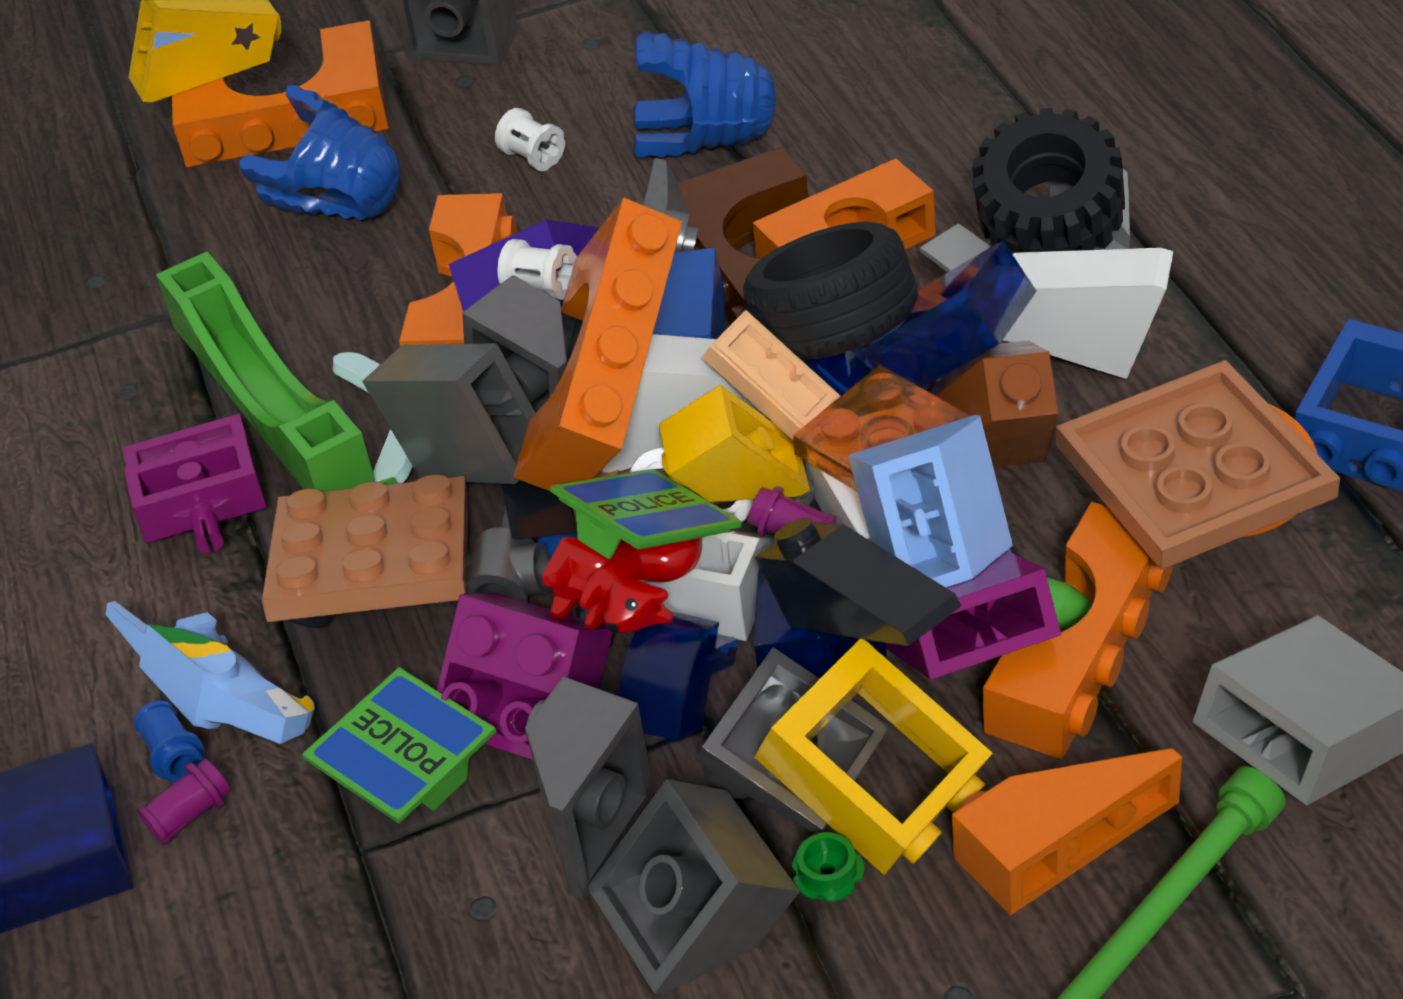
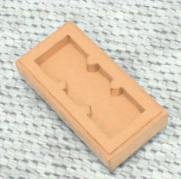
(769, 374)

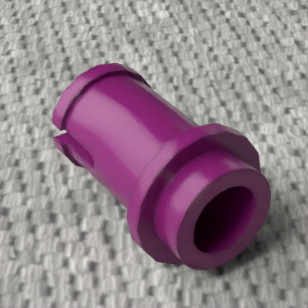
(774, 510)
(184, 800)

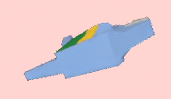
(210, 679)

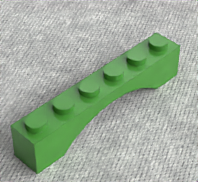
(303, 431)

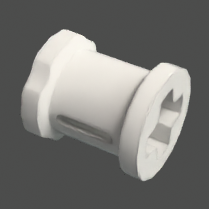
(531, 136)
(537, 266)

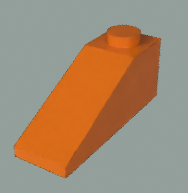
(1058, 820)

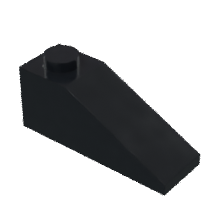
(850, 586)

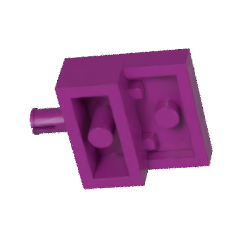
(193, 481)

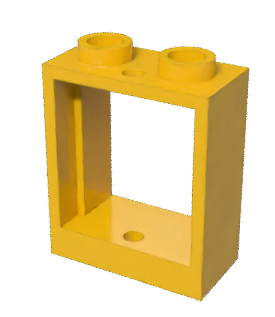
(835, 795)

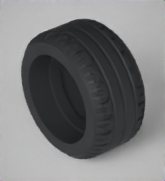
(833, 289)

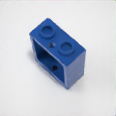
(1369, 360)

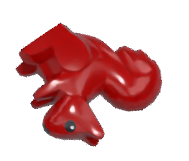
(617, 587)

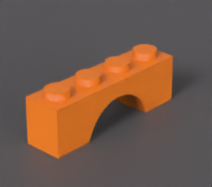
(457, 229)
(1051, 688)

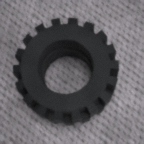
(1043, 151)

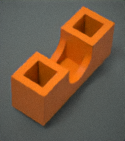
(880, 195)

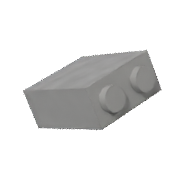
(1306, 708)

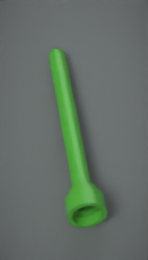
(1246, 804)

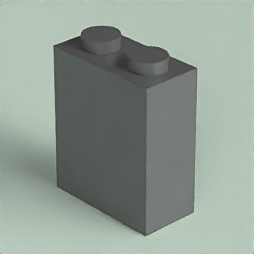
(454, 409)

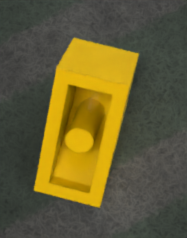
(729, 450)

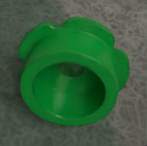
(824, 853)

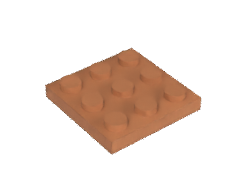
(1196, 463)
(367, 548)

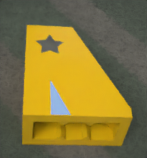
(198, 42)

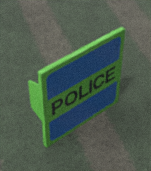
(641, 510)
(401, 746)

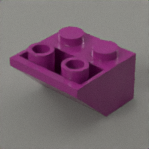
(511, 657)

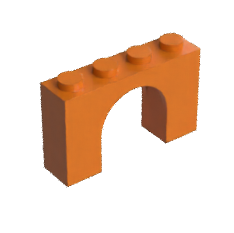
(223, 124)
(618, 297)

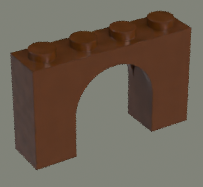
(728, 203)

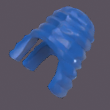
(724, 101)
(332, 154)

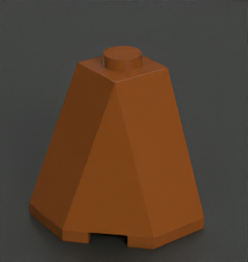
(1012, 395)

